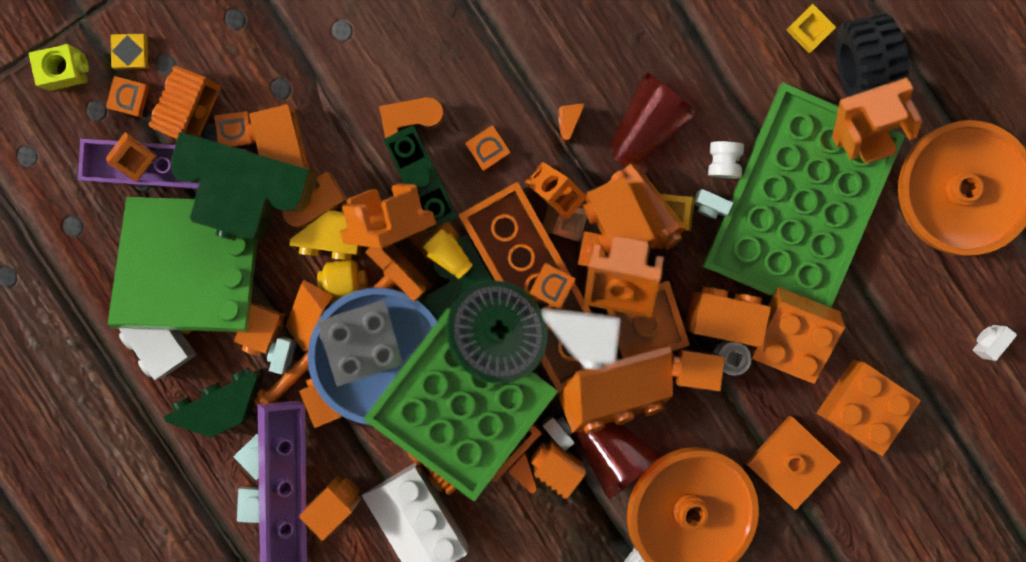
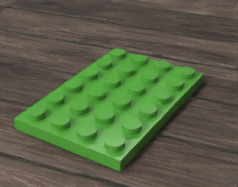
(798, 203)

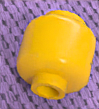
(341, 278)

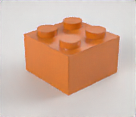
(726, 318)
(799, 335)
(868, 407)

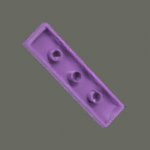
(95, 168)
(282, 481)

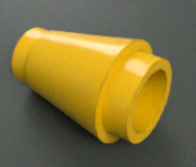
(447, 253)

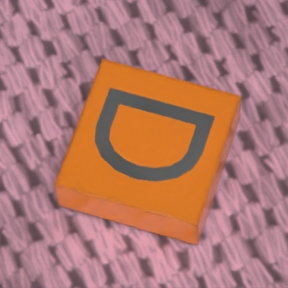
(127, 96)
(232, 129)
(488, 148)
(552, 286)

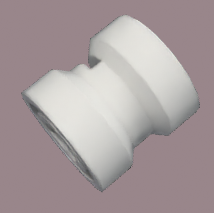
(724, 160)
(732, 352)

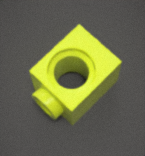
(45, 64)

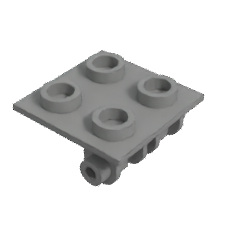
(360, 343)

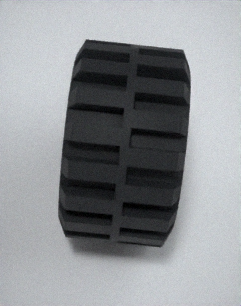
(870, 54)

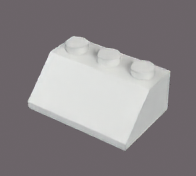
(587, 335)
(416, 518)

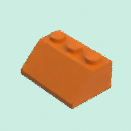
(618, 391)

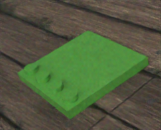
(179, 271)
(453, 419)

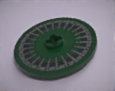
(480, 350)

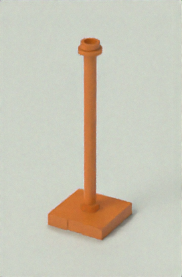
(397, 272)

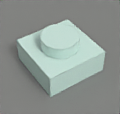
(711, 204)
(281, 354)
(249, 457)
(248, 504)

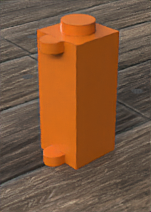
(658, 214)

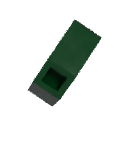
(418, 169)
(219, 407)

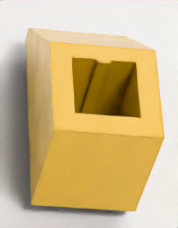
(325, 235)

